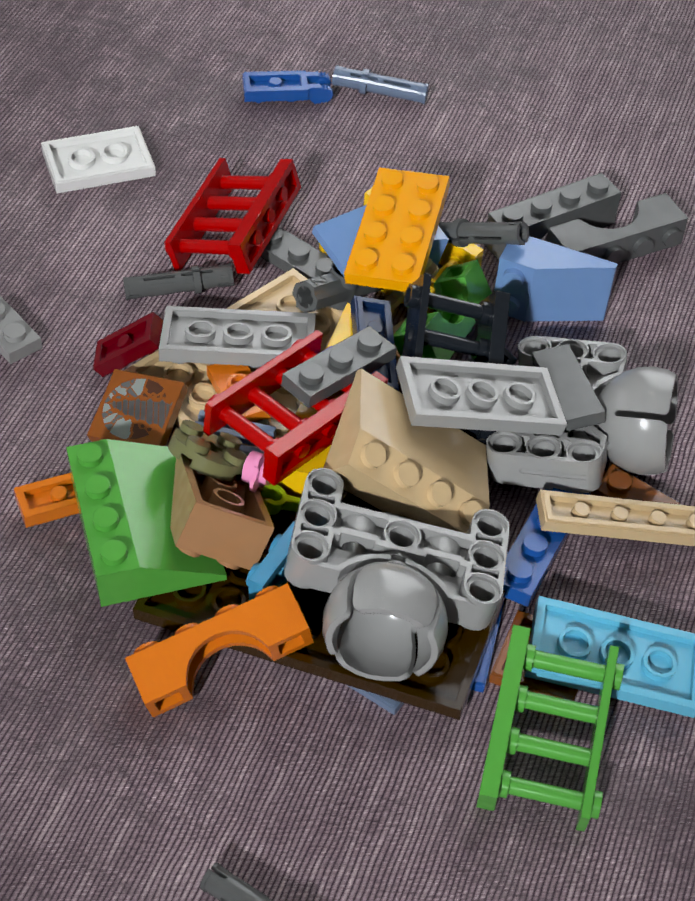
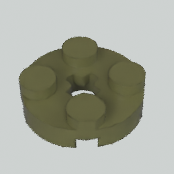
(210, 455)

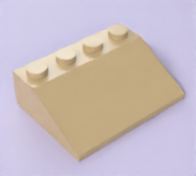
(405, 468)

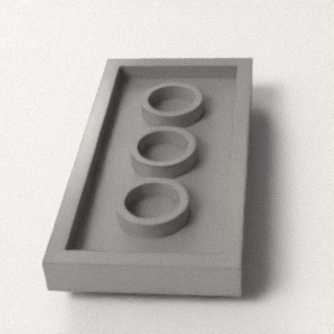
(230, 335)
(480, 396)

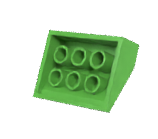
(126, 521)

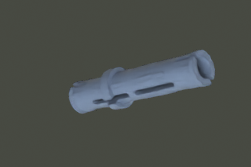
(380, 84)

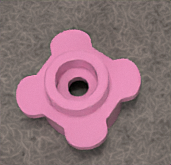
(253, 471)

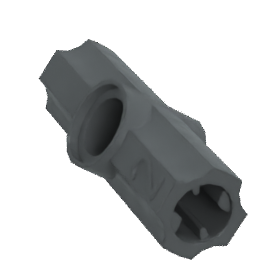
(327, 291)

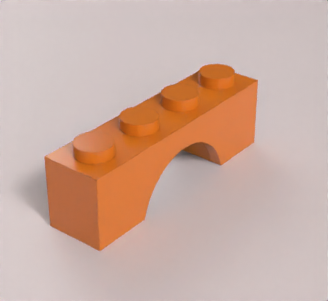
(168, 668)

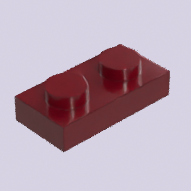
(128, 344)

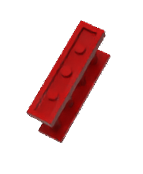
(251, 231)
(306, 435)

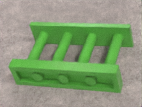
(508, 739)

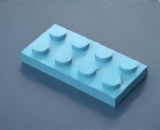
(655, 657)

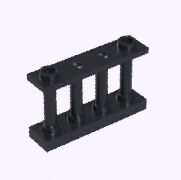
(489, 314)

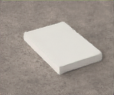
(98, 159)

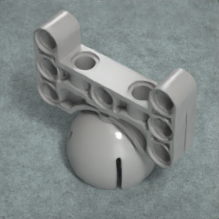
(634, 431)
(392, 578)

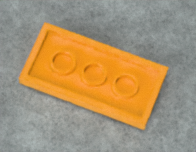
(397, 229)

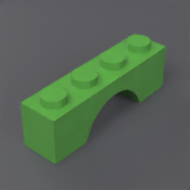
(461, 282)

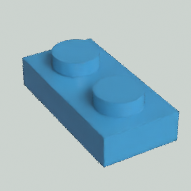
(271, 569)

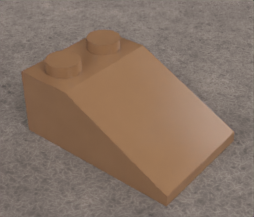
(218, 518)

